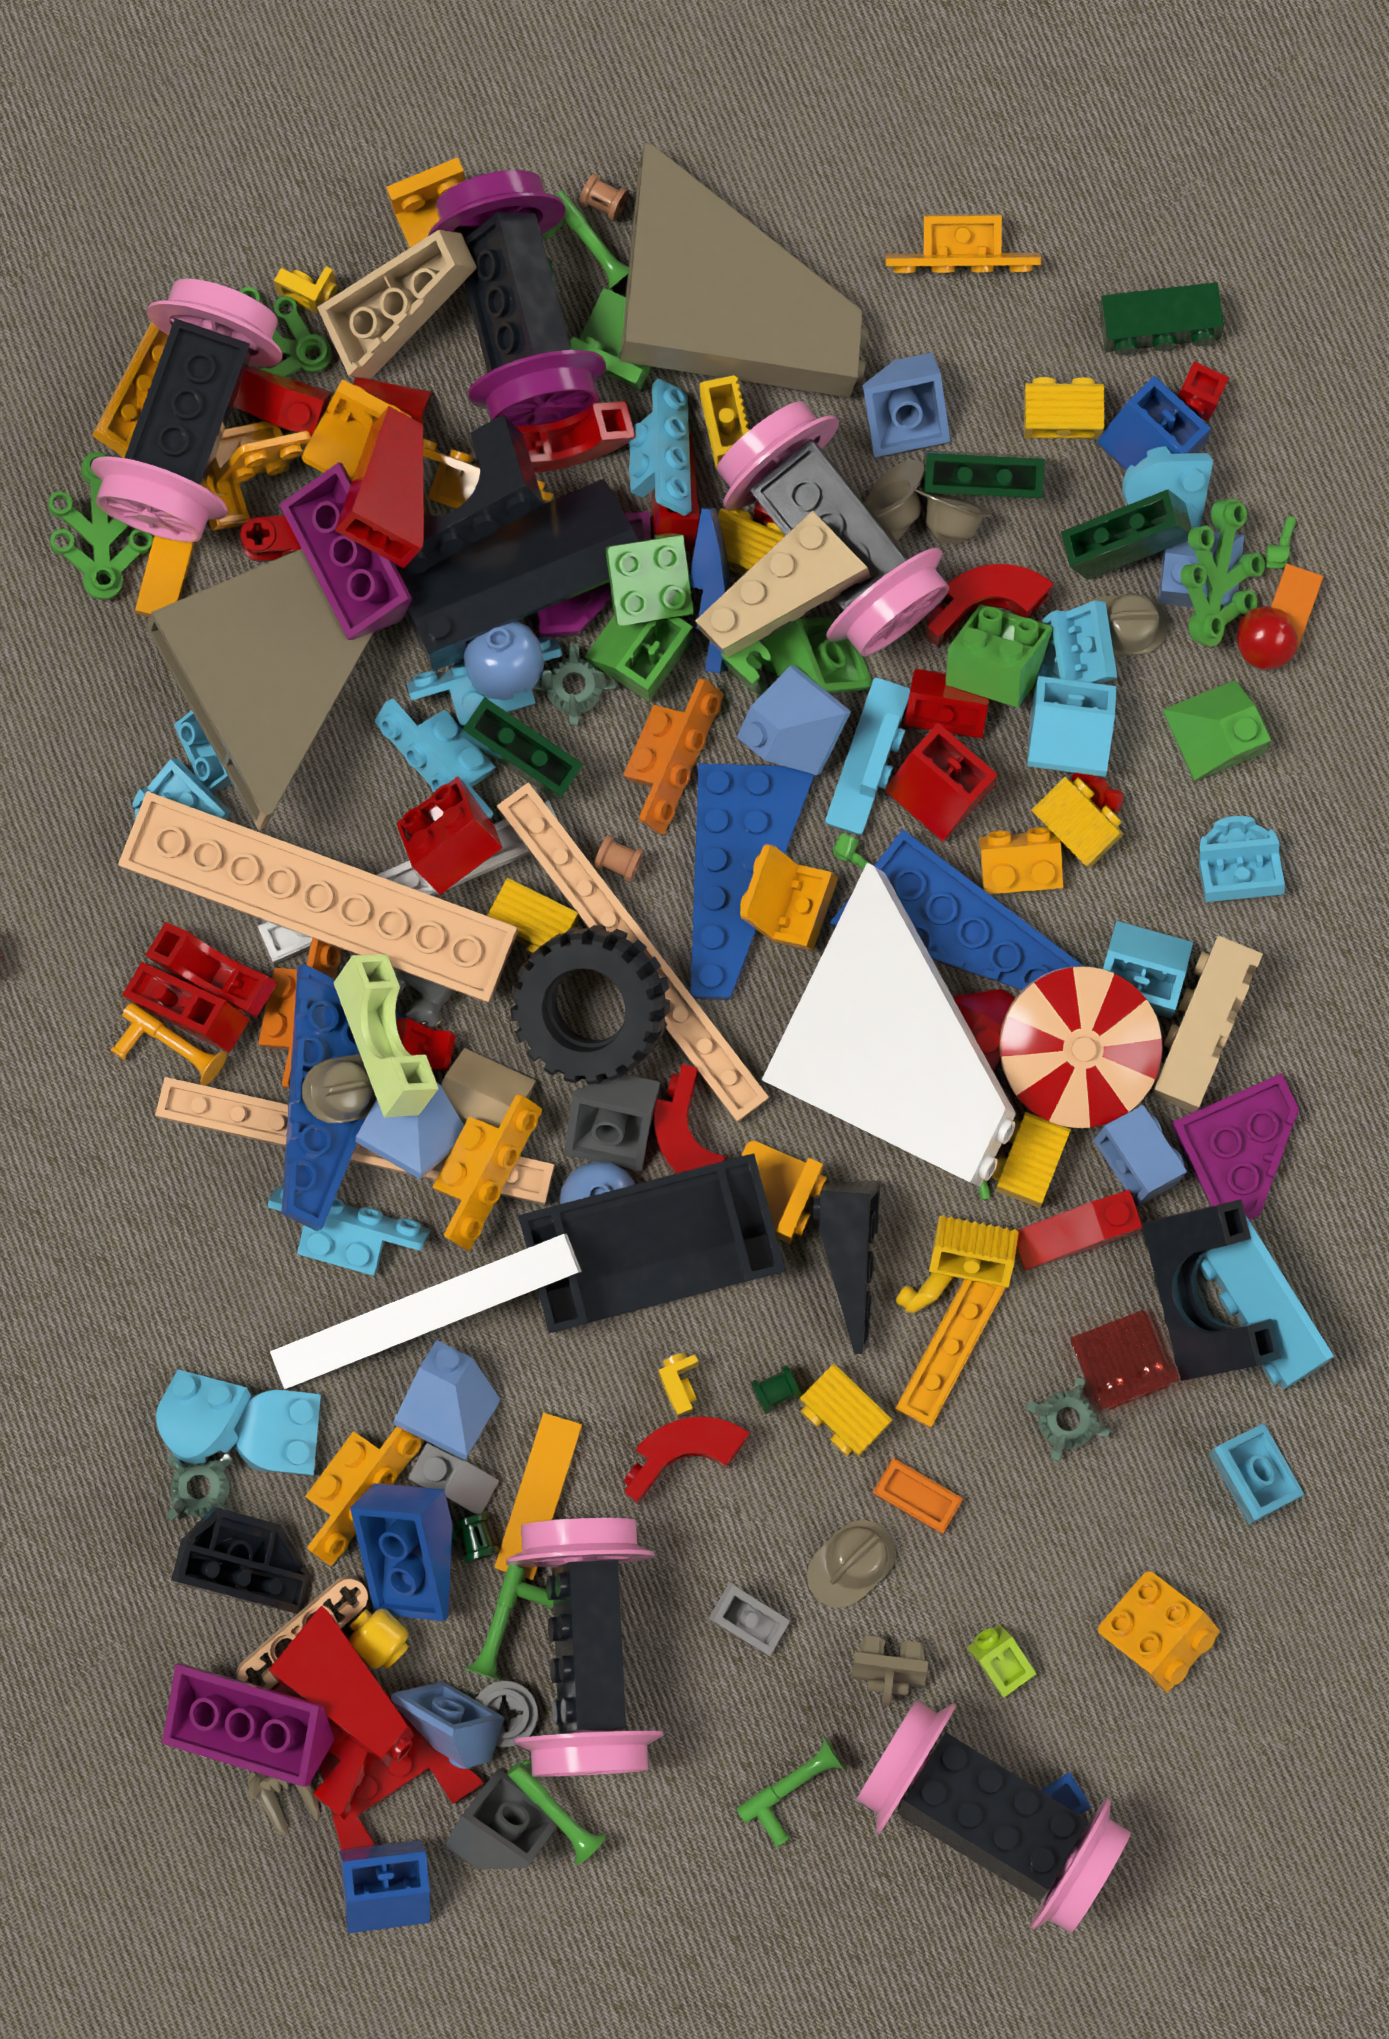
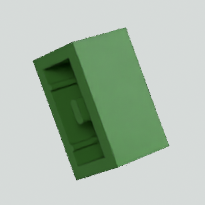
(641, 652)
(997, 655)

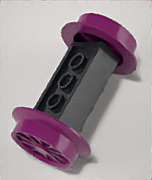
(514, 300)

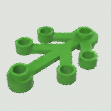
(295, 349)
(99, 535)
(1209, 620)

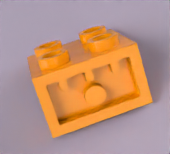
(416, 198)

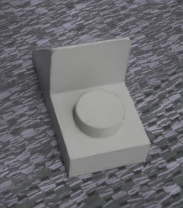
(462, 1481)
(749, 1619)

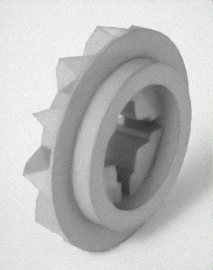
(518, 1699)

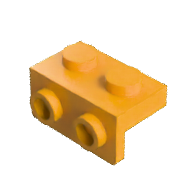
(1021, 861)

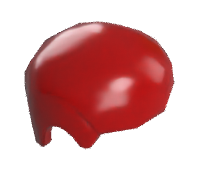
(1266, 638)

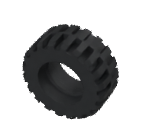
(554, 1040)

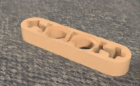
(295, 1625)

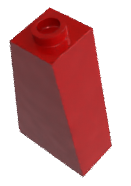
(387, 490)
(329, 1672)

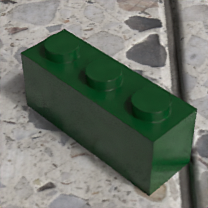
(1161, 318)
(983, 474)
(1127, 534)
(521, 749)

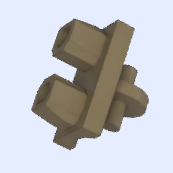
(890, 1673)

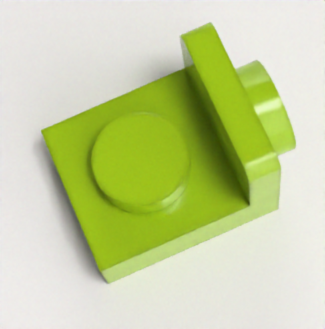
(1001, 1659)

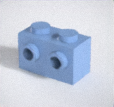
(1140, 1155)

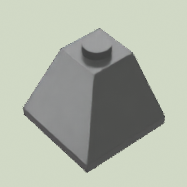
(613, 1121)
(501, 1827)

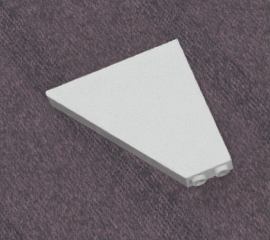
(889, 1045)

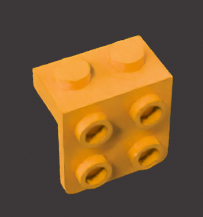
(344, 429)
(256, 450)
(787, 899)
(787, 1187)
(1159, 1630)

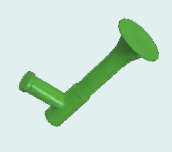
(614, 269)
(511, 1589)
(760, 1804)
(582, 1841)

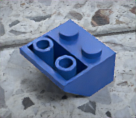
(1151, 421)
(385, 1886)

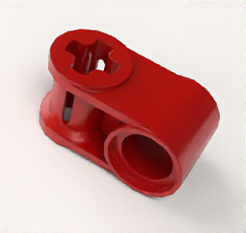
(277, 538)

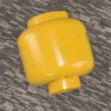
(378, 1638)

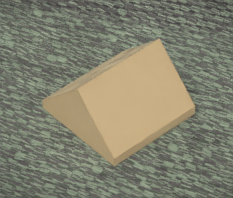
(483, 1088)

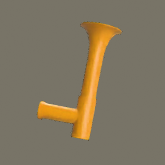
(141, 1021)

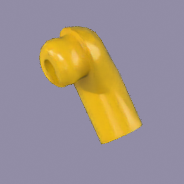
(928, 1293)

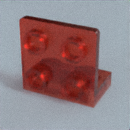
(1122, 1361)

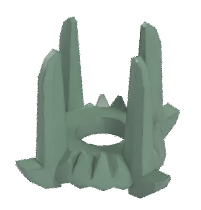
(569, 703)
(1053, 1433)
(179, 1486)

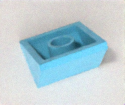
(1256, 1473)

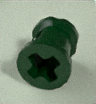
(775, 1389)
(476, 1538)

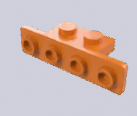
(669, 752)
(280, 1007)

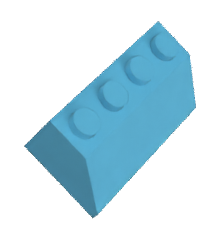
(1257, 1292)

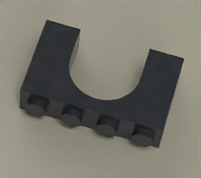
(502, 495)
(1198, 1340)

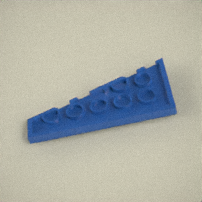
(736, 816)
(962, 921)
(316, 1150)

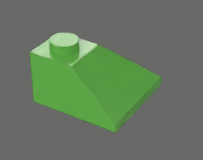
(830, 664)
(1217, 730)

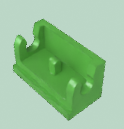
(745, 664)

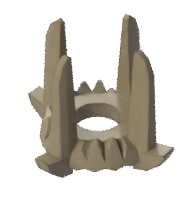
(263, 1788)

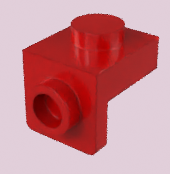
(1202, 390)
(424, 1041)

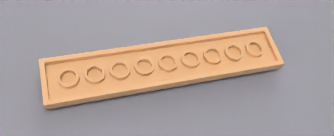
(318, 897)

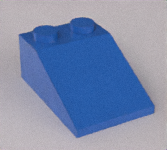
(405, 1549)

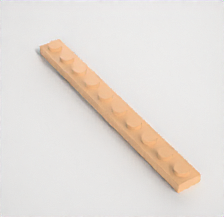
(599, 906)
(267, 1122)

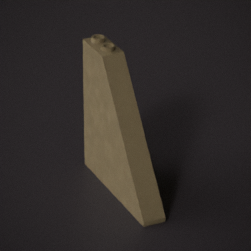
(726, 297)
(259, 671)

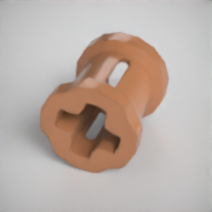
(604, 197)
(619, 858)

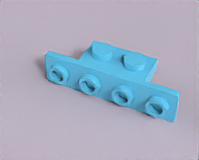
(662, 450)
(462, 691)
(435, 749)
(868, 756)
(355, 1235)

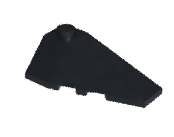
(846, 1227)

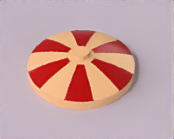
(1080, 1046)

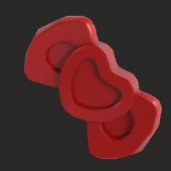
(1103, 794)

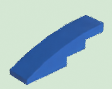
(710, 573)

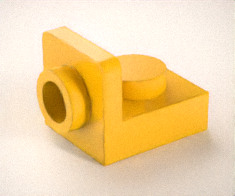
(303, 291)
(679, 1391)

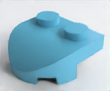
(1181, 473)
(1080, 645)
(182, 786)
(1240, 861)
(200, 1416)
(279, 1432)

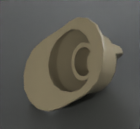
(894, 499)
(953, 518)
(1135, 623)
(338, 1090)
(851, 1563)

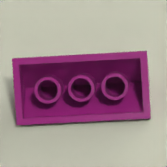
(357, 582)
(246, 1725)

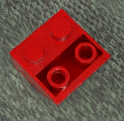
(941, 782)
(448, 835)

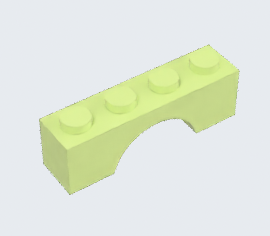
(369, 999)

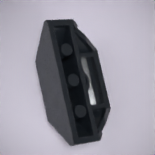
(242, 1561)

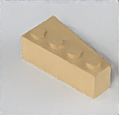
(394, 301)
(783, 585)
(1206, 1023)

